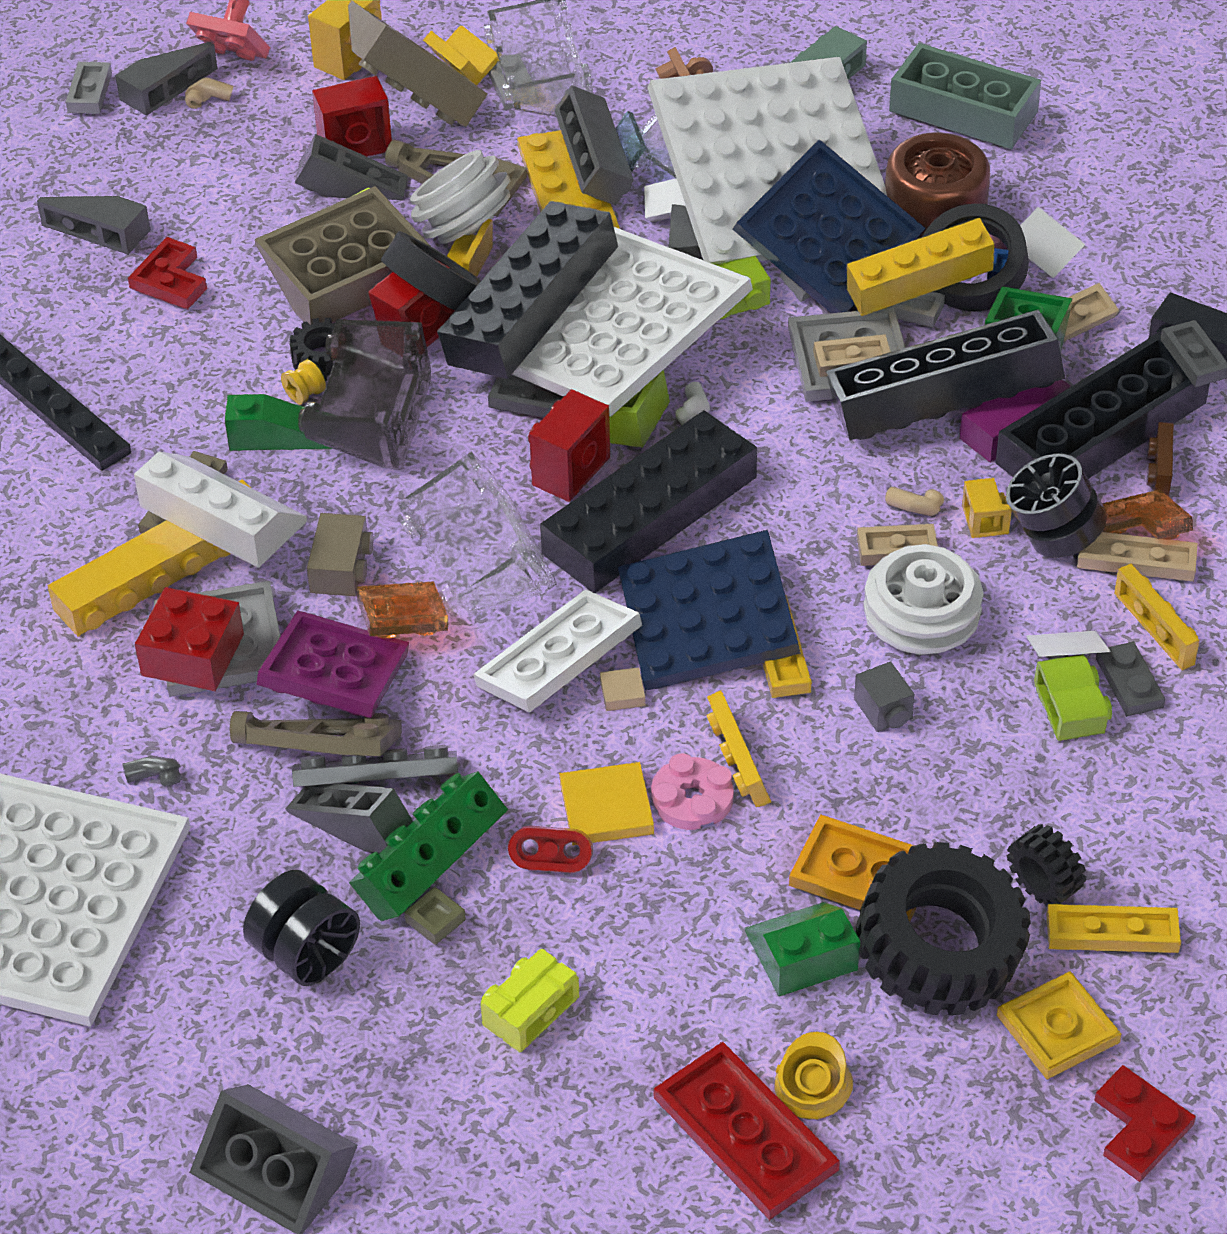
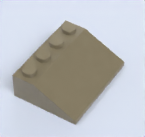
(412, 68)
(334, 255)

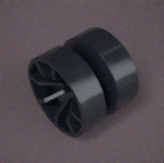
(1056, 505)
(301, 927)

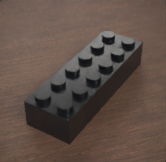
(528, 289)
(945, 375)
(1105, 412)
(648, 500)

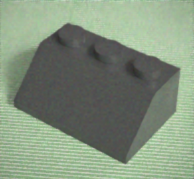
(271, 1157)

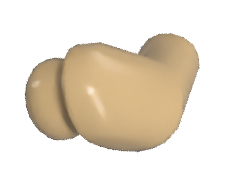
(204, 90)
(911, 502)

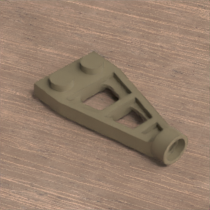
(415, 161)
(361, 735)

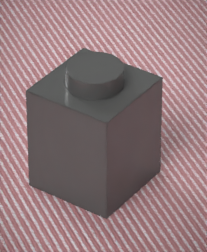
(884, 697)

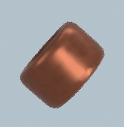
(936, 174)

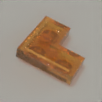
(1152, 511)

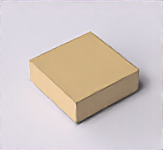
(622, 689)

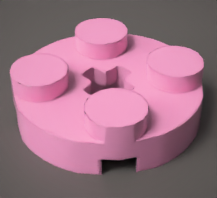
(692, 772)

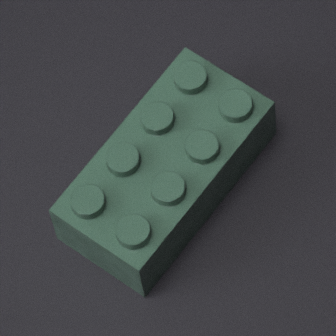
(965, 95)

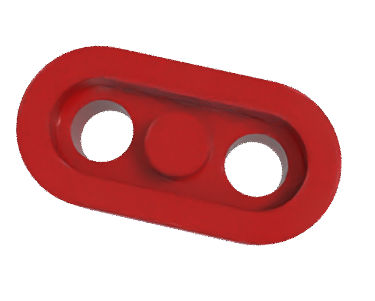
(551, 849)

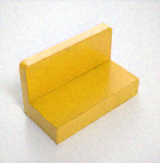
(464, 53)
(472, 250)

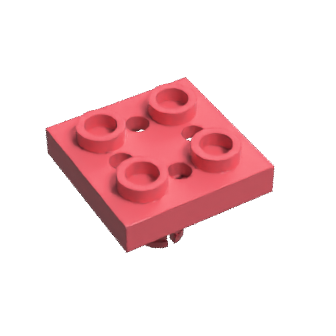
(230, 32)

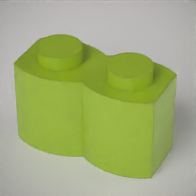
(1072, 697)

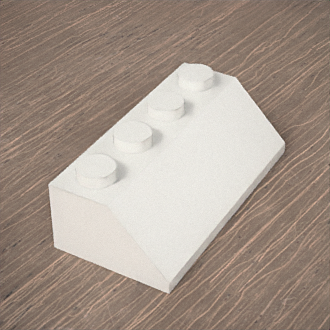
(215, 507)

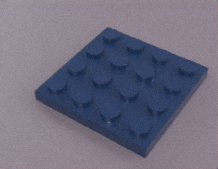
(823, 220)
(708, 610)

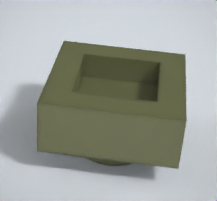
(435, 915)

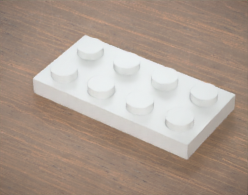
(557, 650)

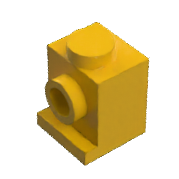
(985, 508)

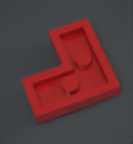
(165, 276)
(1151, 1118)

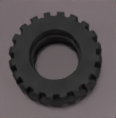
(964, 886)

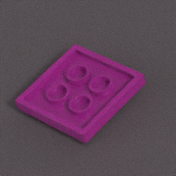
(332, 664)

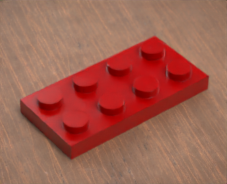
(746, 1130)

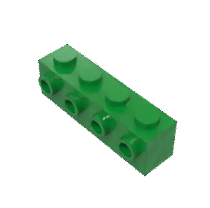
(428, 845)

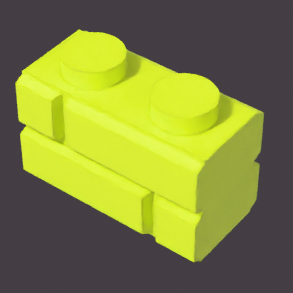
(529, 999)

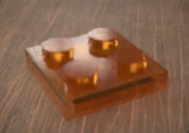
(402, 609)

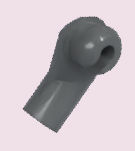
(151, 766)

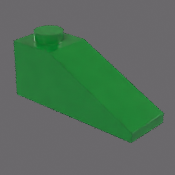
(264, 424)

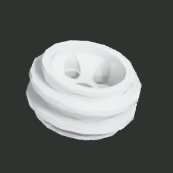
(460, 197)
(910, 595)

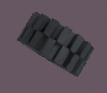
(308, 339)
(1046, 865)

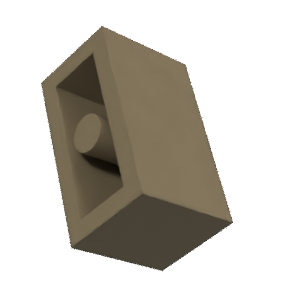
(339, 554)

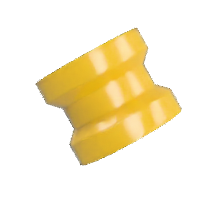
(303, 382)

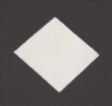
(1048, 242)
(1067, 643)

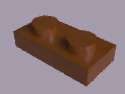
(1161, 451)

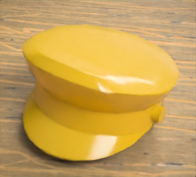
(814, 1076)

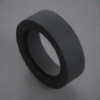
(999, 223)
(420, 267)

